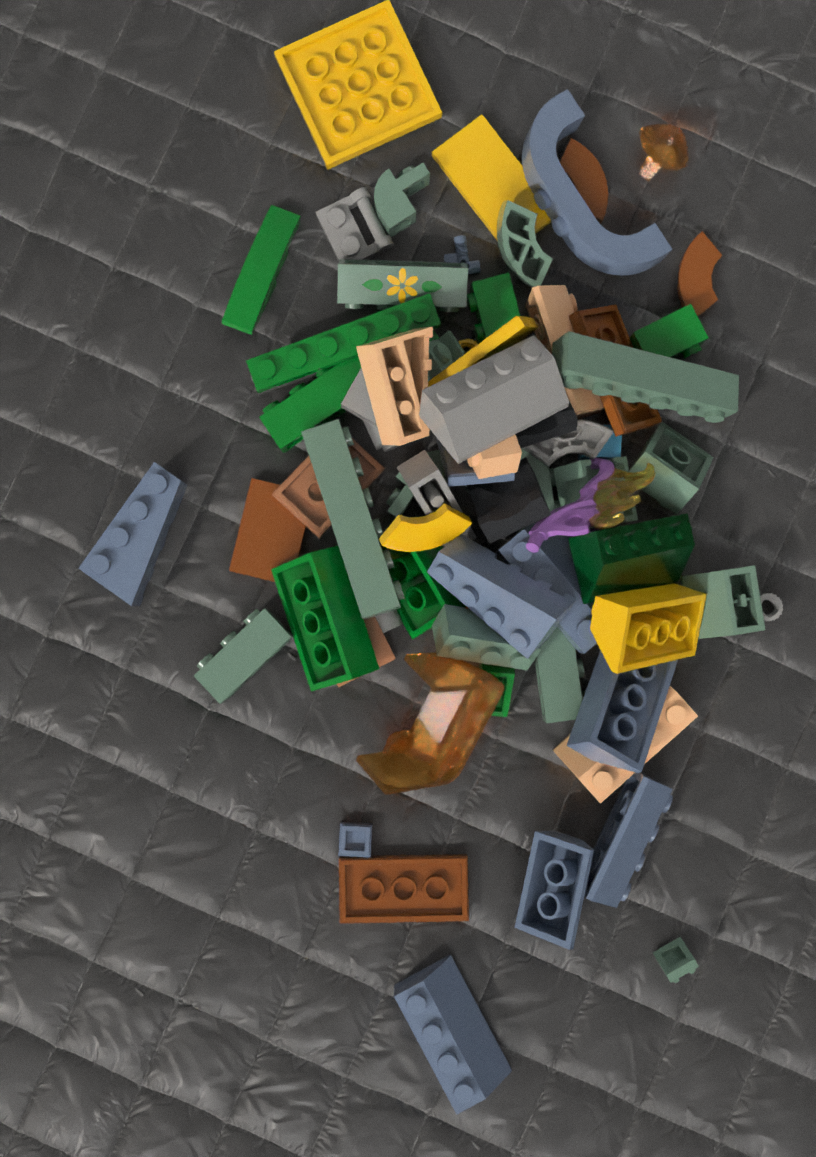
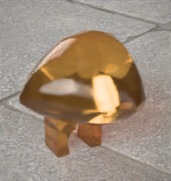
(665, 148)

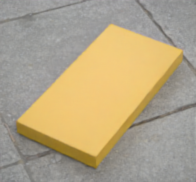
(486, 173)
(503, 338)

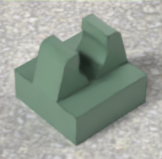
(675, 960)

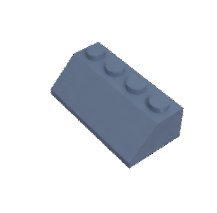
(555, 566)
(621, 714)
(624, 838)
(452, 1033)

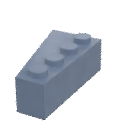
(132, 542)
(500, 594)

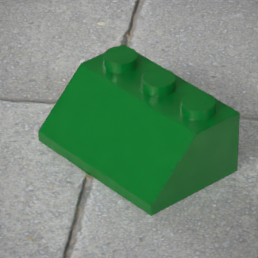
(421, 591)

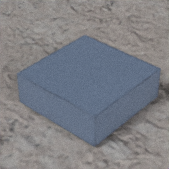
(355, 839)

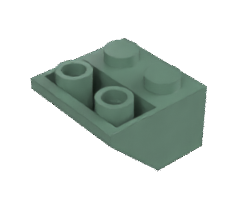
(730, 603)

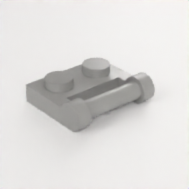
(344, 233)

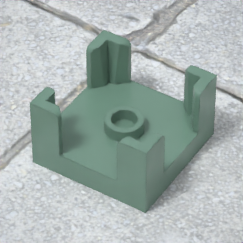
(576, 475)

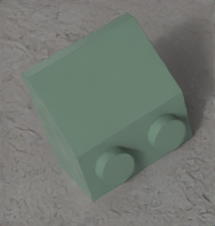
(677, 464)

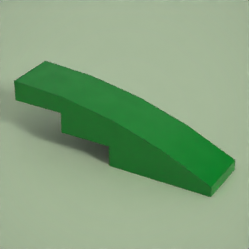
(261, 269)

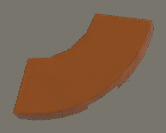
(587, 177)
(695, 274)

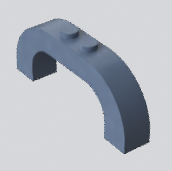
(566, 207)

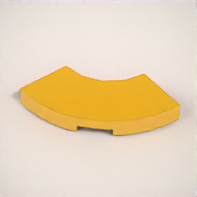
(425, 532)

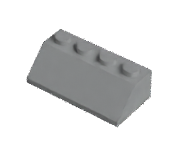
(494, 399)

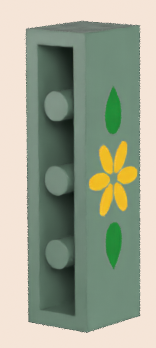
(396, 282)

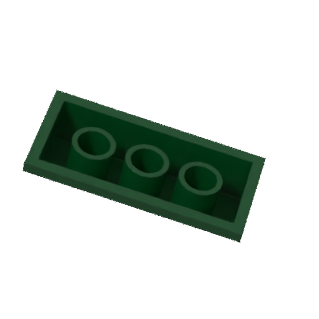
(632, 556)

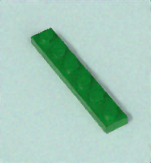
(339, 343)

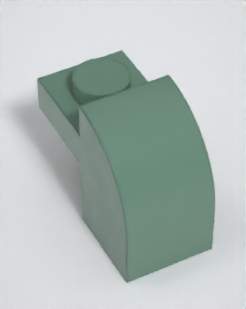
(392, 195)
(443, 353)

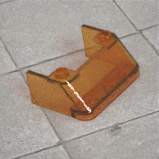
(444, 730)

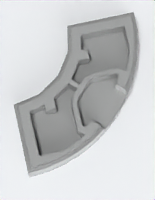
(586, 440)

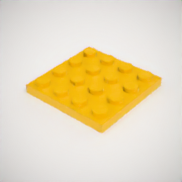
(358, 84)

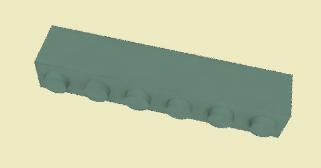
(645, 377)
(351, 519)

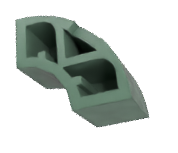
(519, 244)

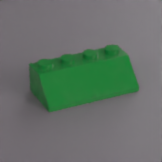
(325, 618)

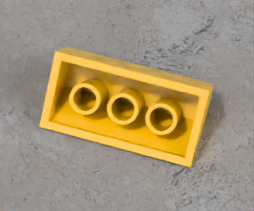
(647, 625)

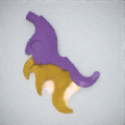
(598, 502)

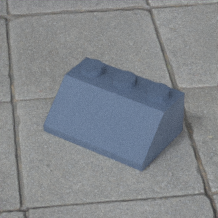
(554, 887)

